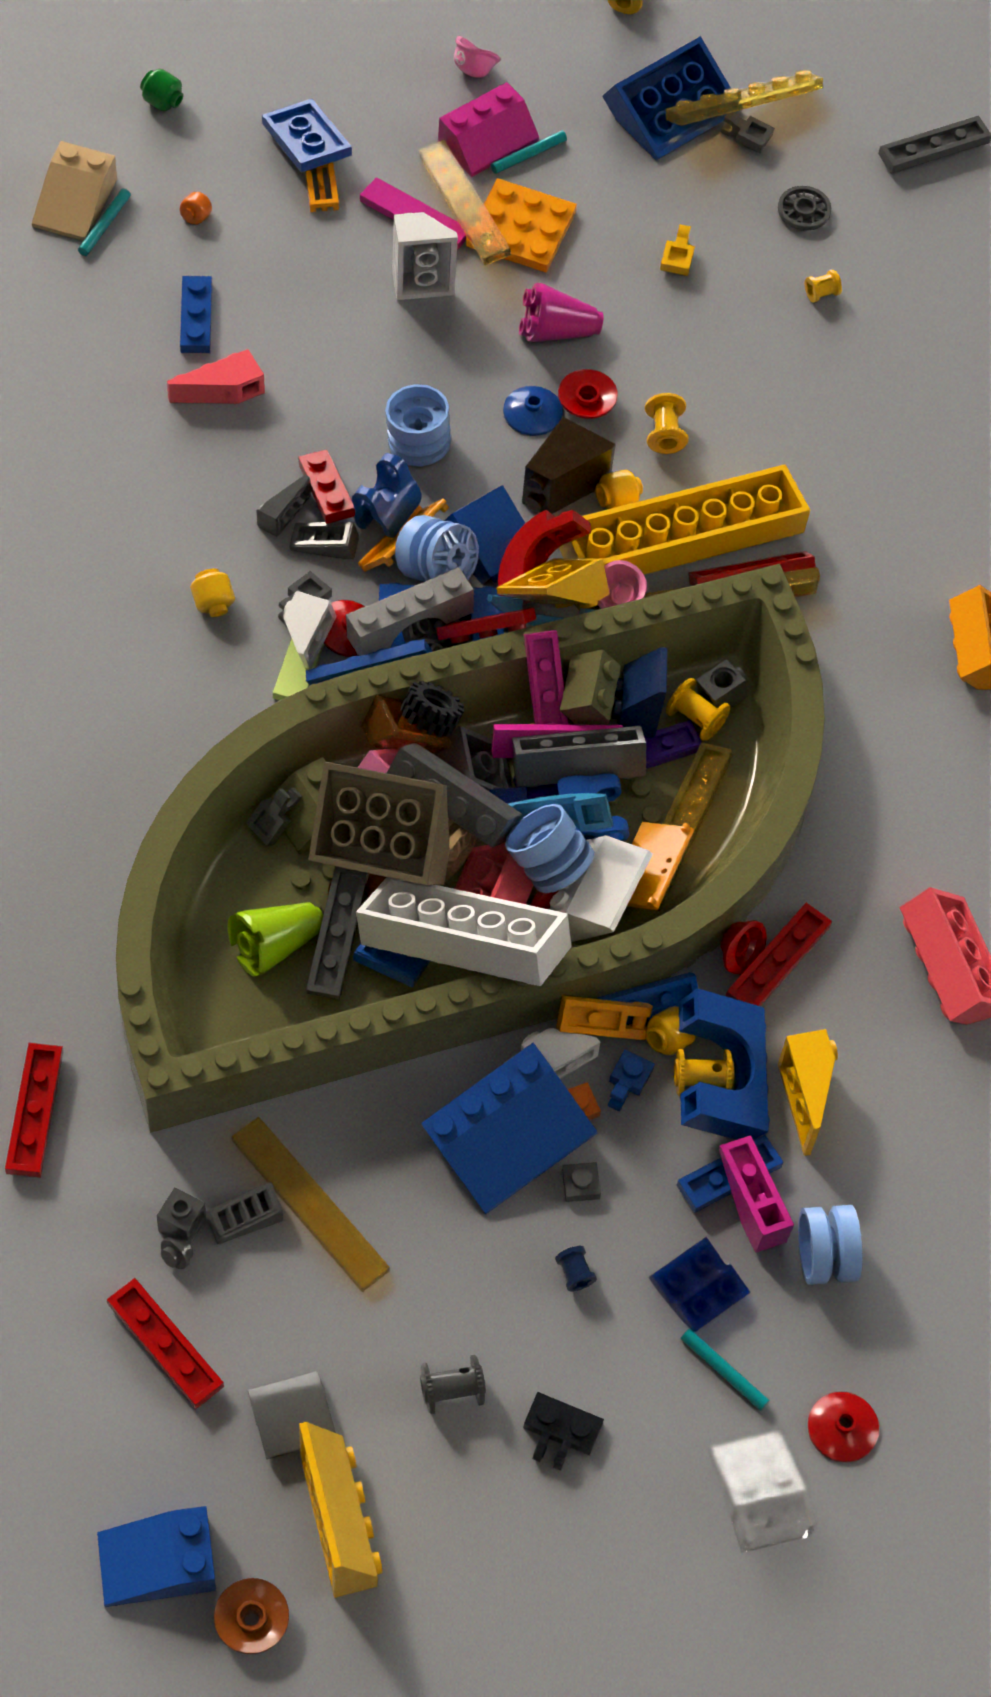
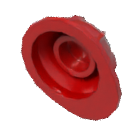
(742, 945)

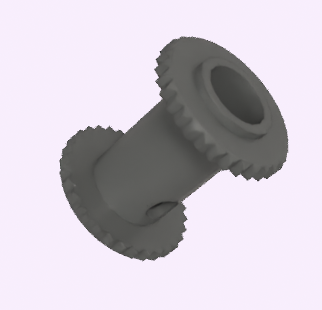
(452, 1384)

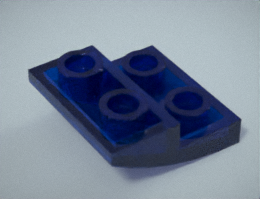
(699, 1285)

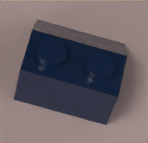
(642, 692)

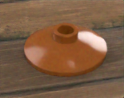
(247, 1598)

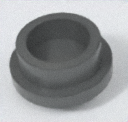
(176, 1252)

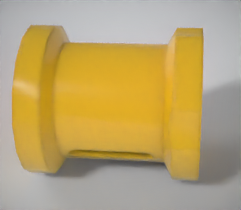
(823, 286)

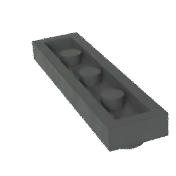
(934, 144)
(337, 933)

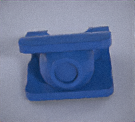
(391, 498)
(602, 784)

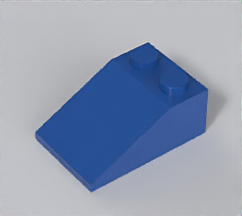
(157, 1558)

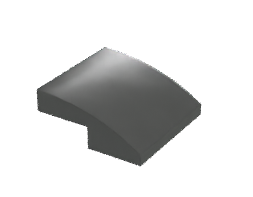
(284, 1405)

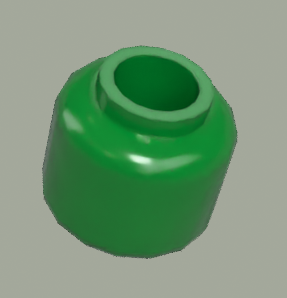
(161, 89)

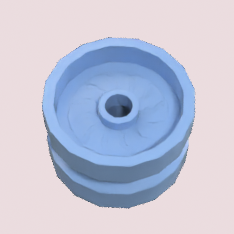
(830, 1244)

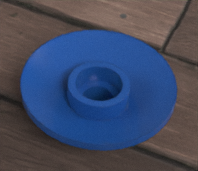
(531, 419)

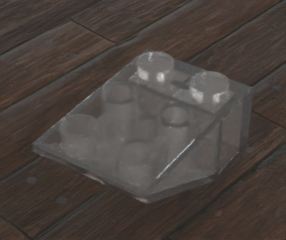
(763, 1492)

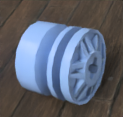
(418, 424)
(435, 546)
(549, 848)

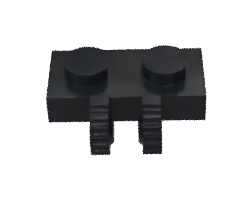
(561, 1424)

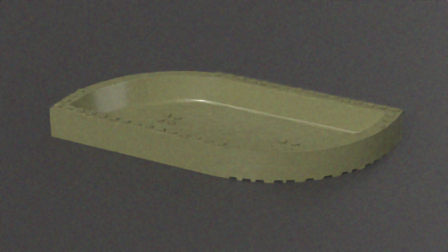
(221, 1040)

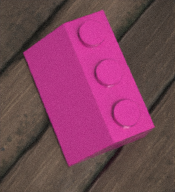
(488, 129)

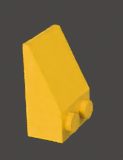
(561, 583)
(806, 1076)

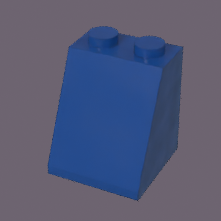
(494, 523)

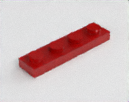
(788, 562)
(780, 956)
(34, 1110)
(165, 1343)

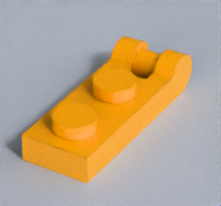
(603, 1017)

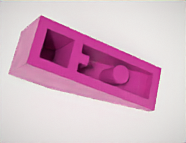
(755, 1195)

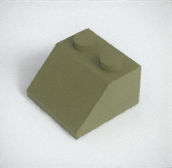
(590, 688)
(302, 815)

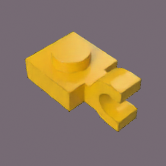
(678, 254)

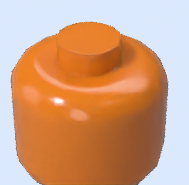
(195, 208)

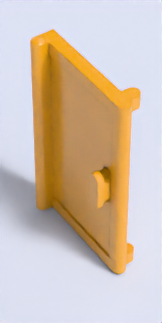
(385, 548)
(666, 844)

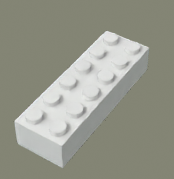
(465, 930)

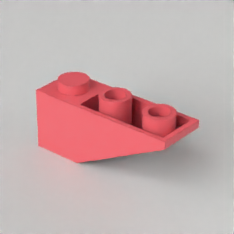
(222, 382)

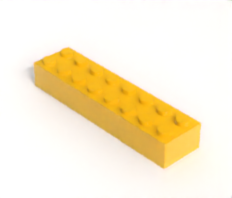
(696, 522)

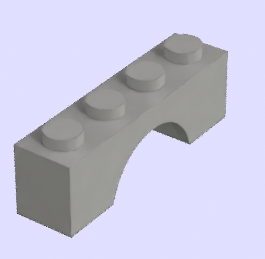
(379, 623)

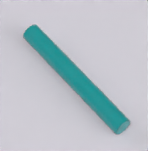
(528, 152)
(104, 222)
(725, 1369)

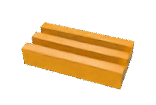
(322, 203)

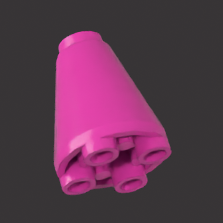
(557, 316)

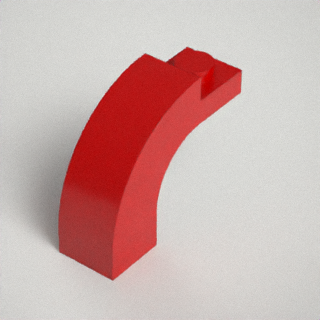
(538, 540)

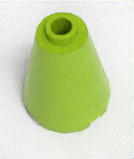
(272, 934)

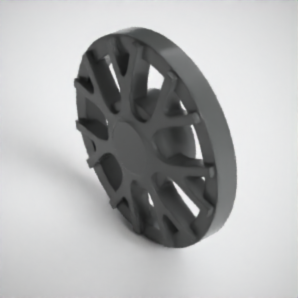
(804, 208)

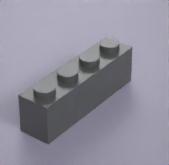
(587, 753)
(467, 801)

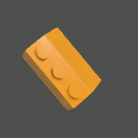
(972, 636)

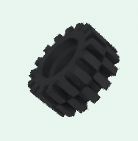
(432, 709)

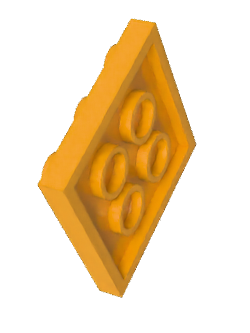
(529, 222)

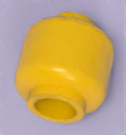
(618, 489)
(212, 592)
(664, 1032)

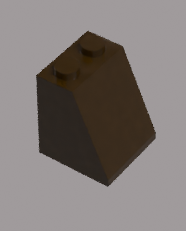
(566, 467)

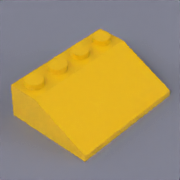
(338, 1510)

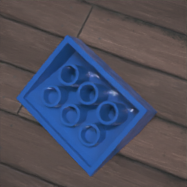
(642, 98)
(509, 1128)

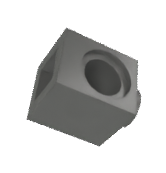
(723, 674)
(181, 1216)

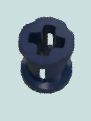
(575, 1268)

